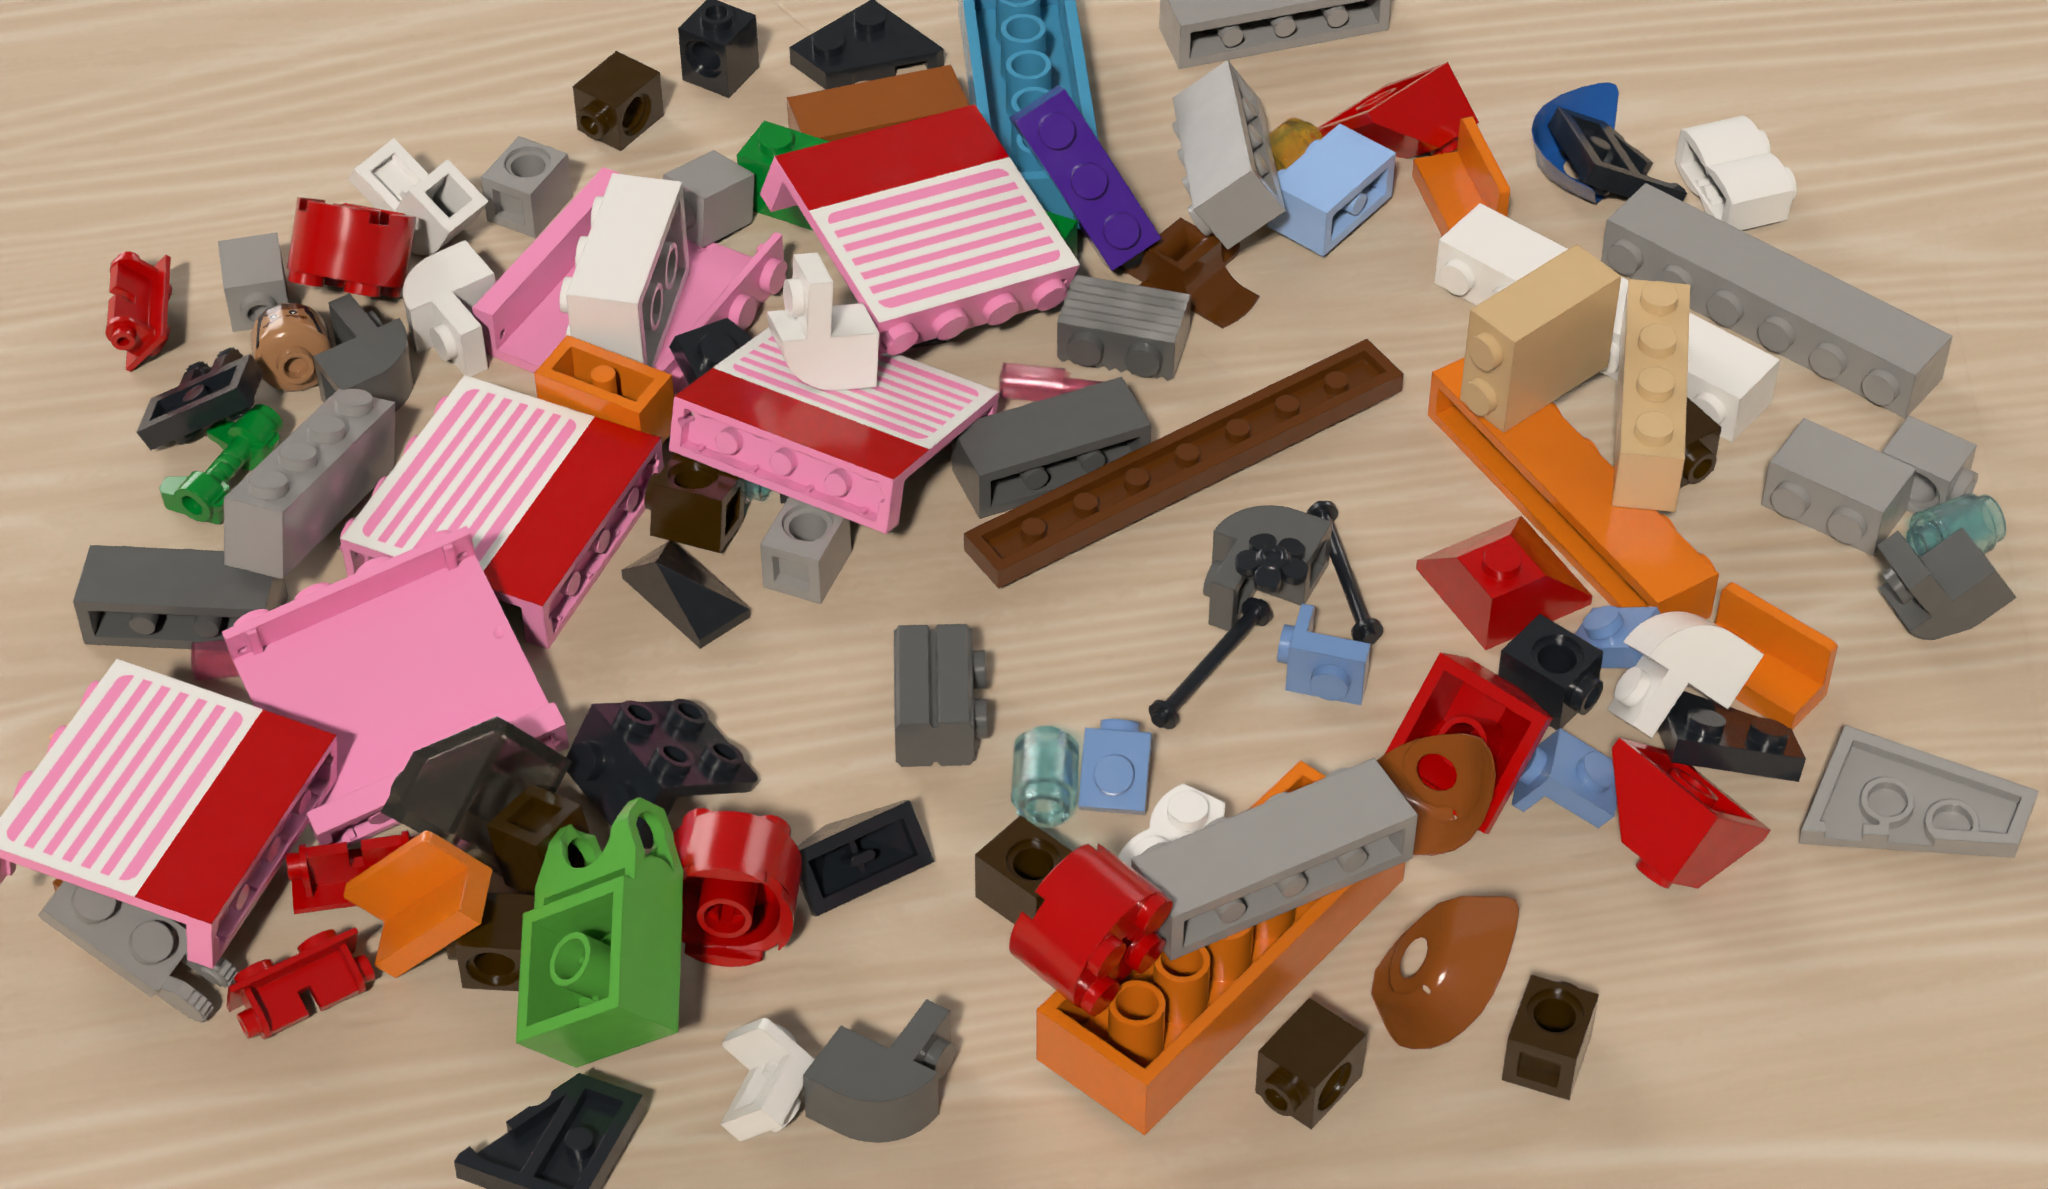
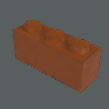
(875, 103)

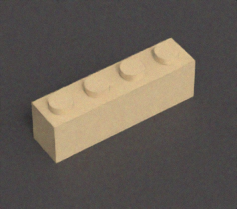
(1651, 396)

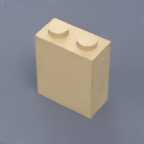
(1539, 337)

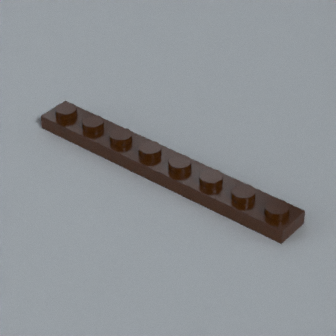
(1181, 463)

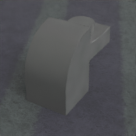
(365, 355)
(1230, 589)
(1943, 589)
(881, 1090)

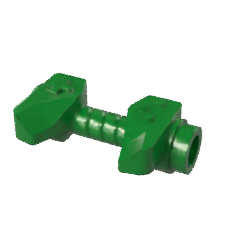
(243, 446)

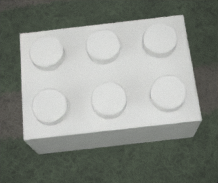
(629, 268)

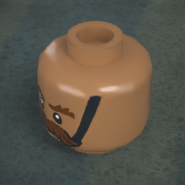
(285, 342)

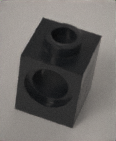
(719, 47)
(1554, 669)

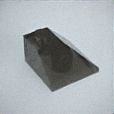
(469, 780)

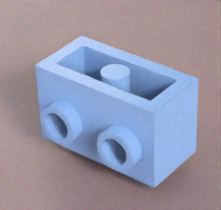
(1333, 188)

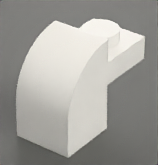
(440, 200)
(440, 305)
(820, 341)
(1679, 653)

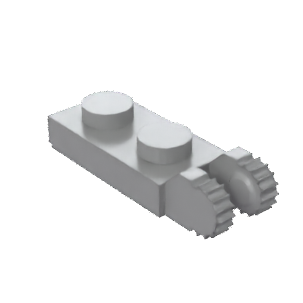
(134, 945)

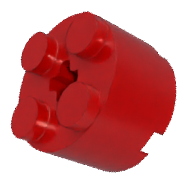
(350, 247)
(736, 885)
(1092, 927)

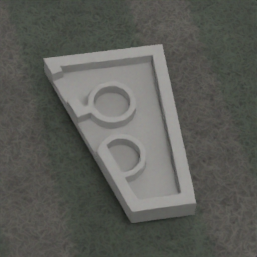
(1914, 801)

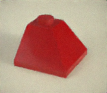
(1410, 114)
(1503, 581)
(1474, 701)
(1678, 818)

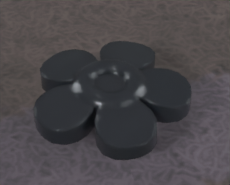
(1272, 562)

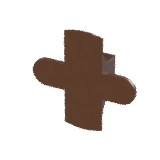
(1195, 266)

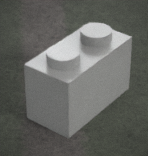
(1838, 486)

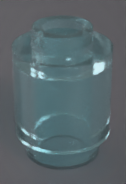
(1976, 514)
(1045, 775)

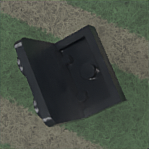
(653, 754)

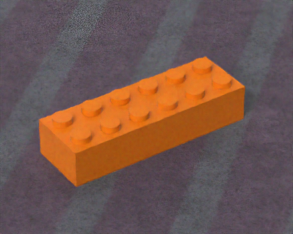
(1193, 1010)

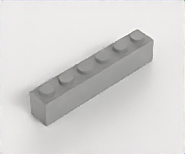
(1778, 300)

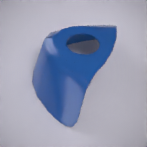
(1594, 101)

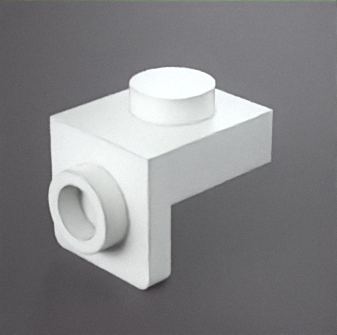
(774, 1078)

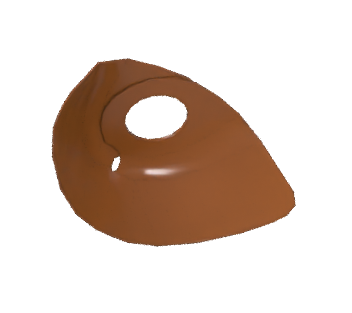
(1470, 796)
(1462, 968)

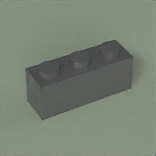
(1046, 444)
(166, 596)

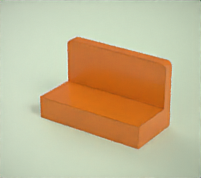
(1461, 179)
(1795, 659)
(424, 896)

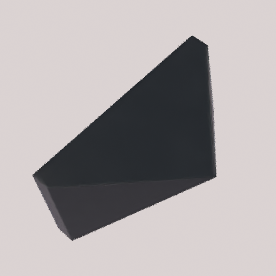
(685, 594)
(861, 855)

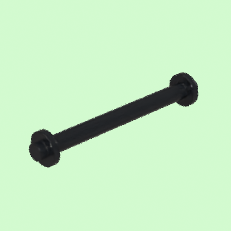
(1365, 628)
(1165, 713)

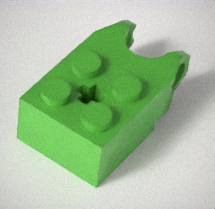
(603, 943)

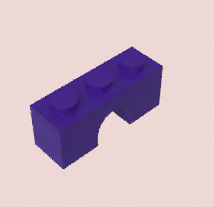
(1085, 177)

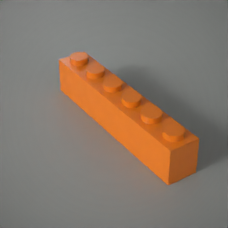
(1567, 495)

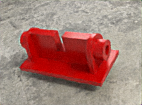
(139, 306)
(323, 870)
(273, 990)

